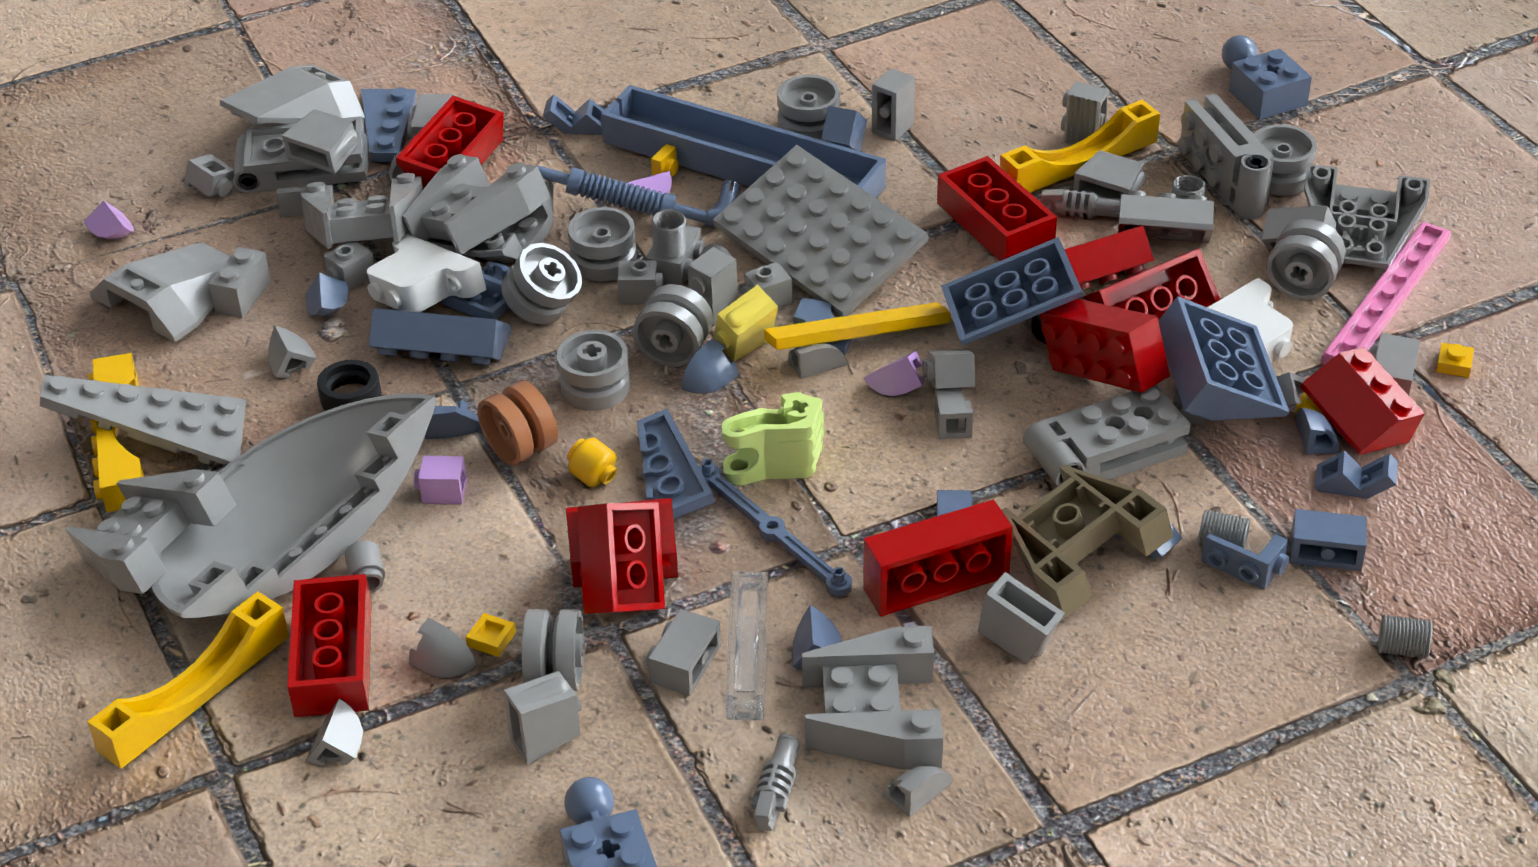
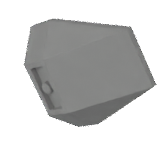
(292, 95)
(1367, 219)
(510, 242)
(168, 286)

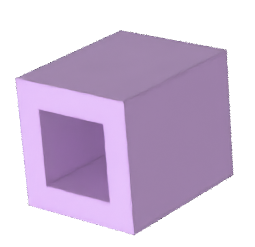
(441, 479)

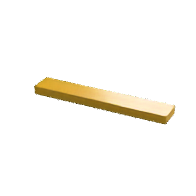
(857, 326)

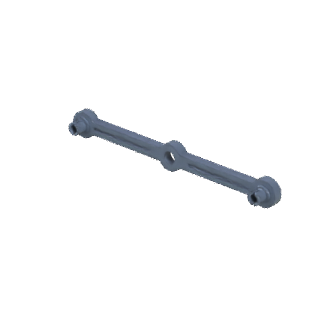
(837, 581)

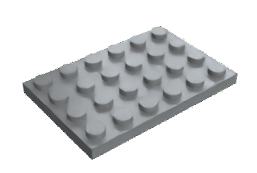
(821, 230)

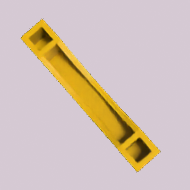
(1123, 133)
(113, 460)
(136, 723)

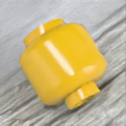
(592, 462)

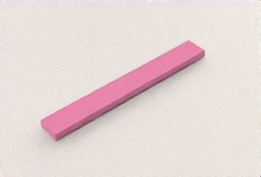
(1390, 291)

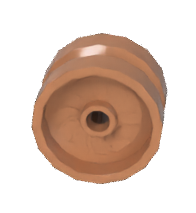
(517, 422)

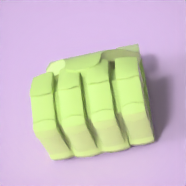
(775, 441)

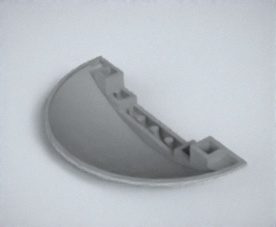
(297, 504)

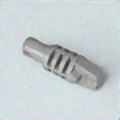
(1079, 203)
(775, 783)

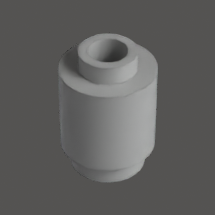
(365, 558)

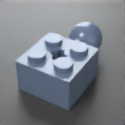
(1266, 81)
(598, 837)

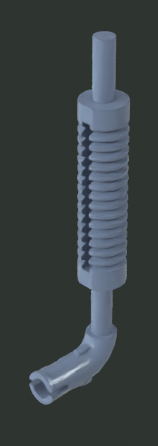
(639, 199)

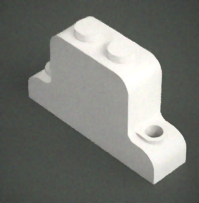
(422, 276)
(1254, 306)

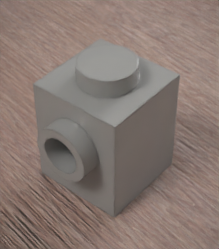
(349, 264)
(637, 280)
(773, 282)

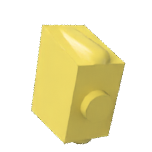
(743, 323)

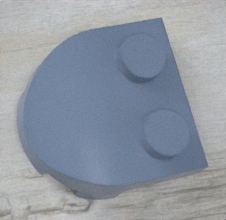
(489, 303)

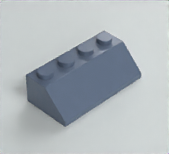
(438, 334)

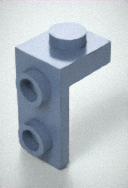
(1245, 564)

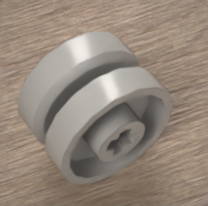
(805, 103)
(1292, 153)
(601, 240)
(1306, 259)
(541, 283)
(673, 325)
(593, 370)
(553, 648)

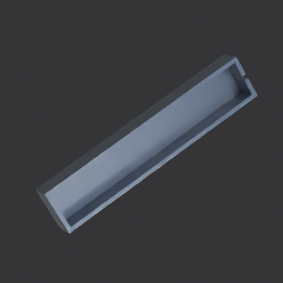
(722, 141)

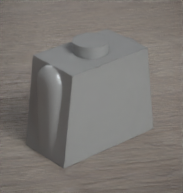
(320, 140)
(1109, 175)
(1018, 618)
(542, 715)

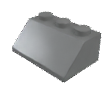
(1167, 216)

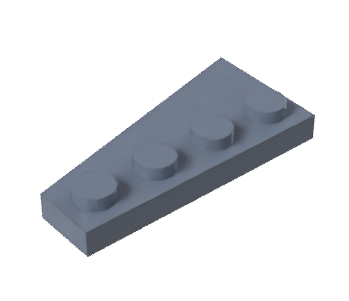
(387, 120)
(670, 466)

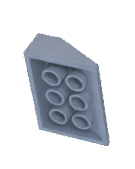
(1011, 291)
(1219, 364)

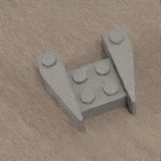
(467, 209)
(361, 219)
(149, 519)
(863, 699)

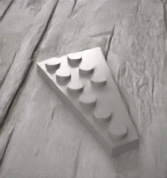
(161, 417)

